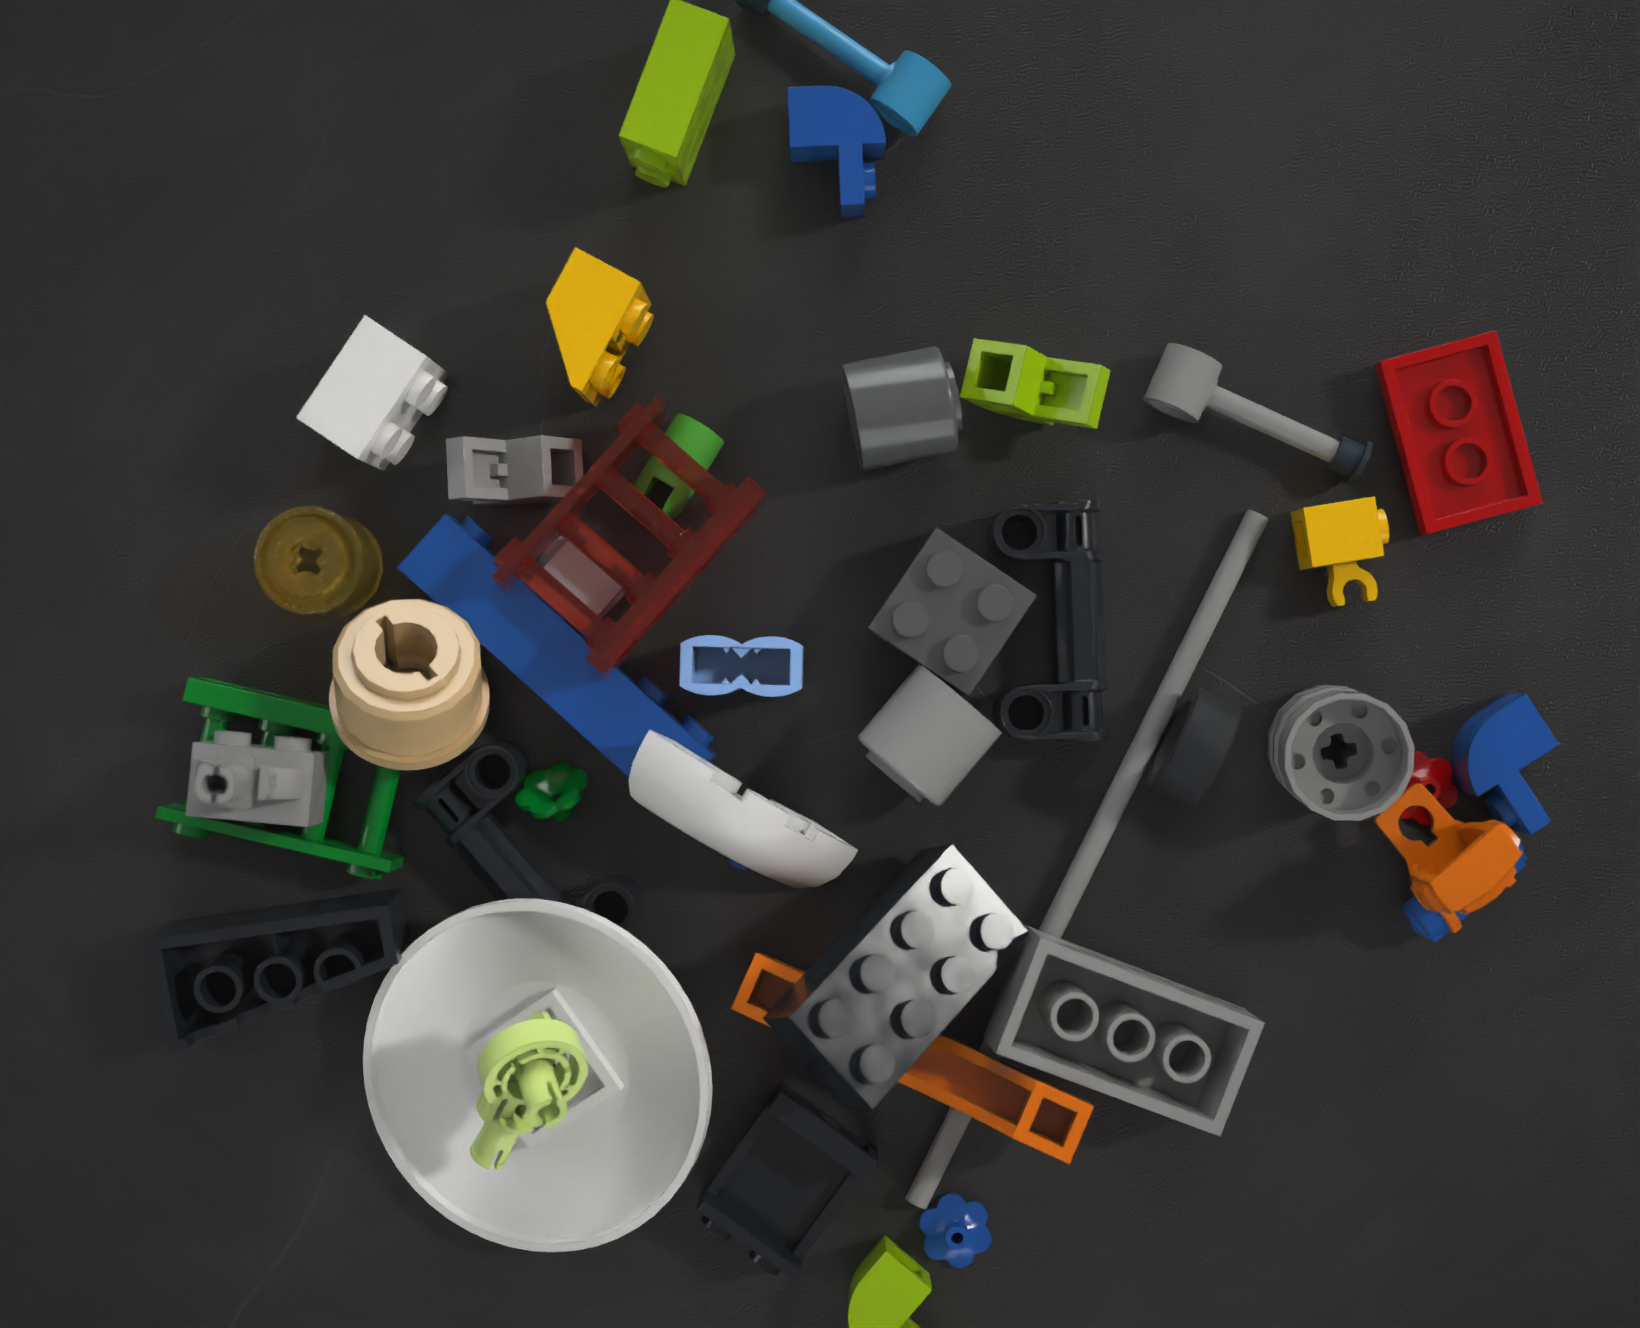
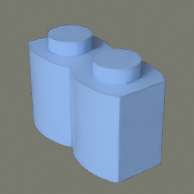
(723, 665)

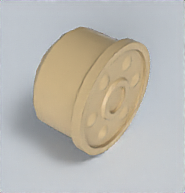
(408, 685)

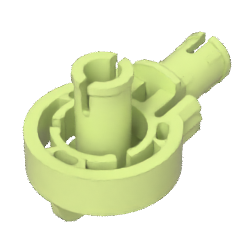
(522, 1085)

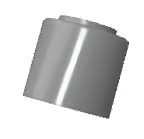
(927, 737)

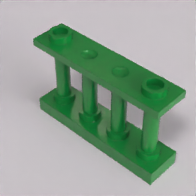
(279, 717)

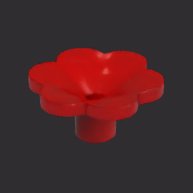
(1438, 776)

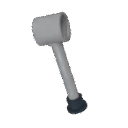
(1188, 384)

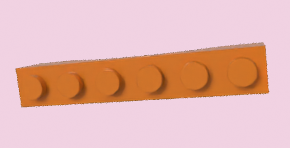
(955, 1075)

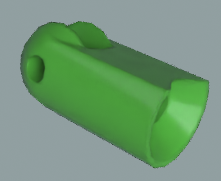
(695, 440)

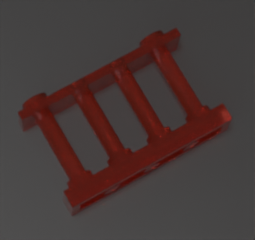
(648, 595)

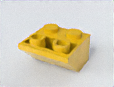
(594, 321)

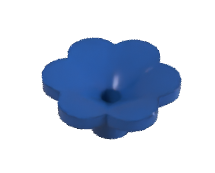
(950, 1217)

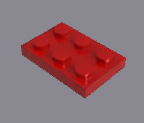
(1458, 433)

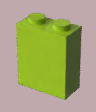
(677, 93)

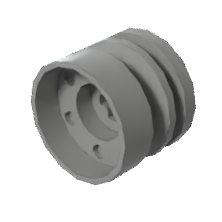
(1366, 772)

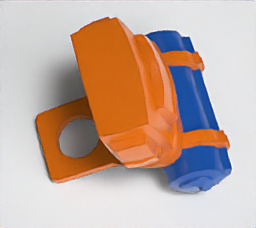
(1457, 870)

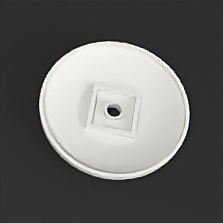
(624, 1132)

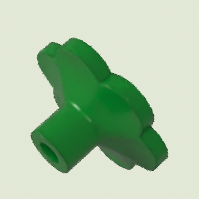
(552, 791)

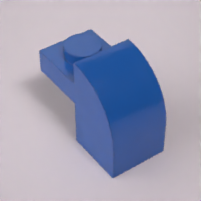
(839, 127)
(1492, 752)

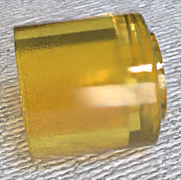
(348, 565)

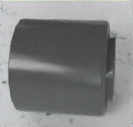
(902, 407)

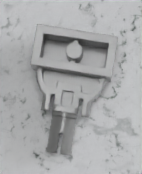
(257, 781)

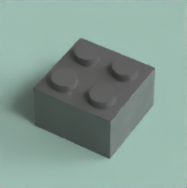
(952, 612)

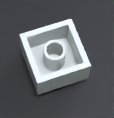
(375, 395)

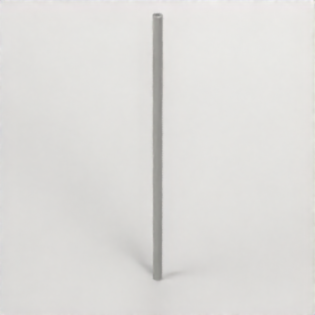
(1113, 805)

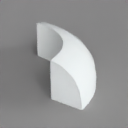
(743, 828)

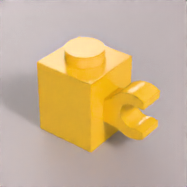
(1337, 538)

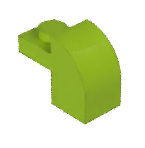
(1032, 386)
(886, 1288)

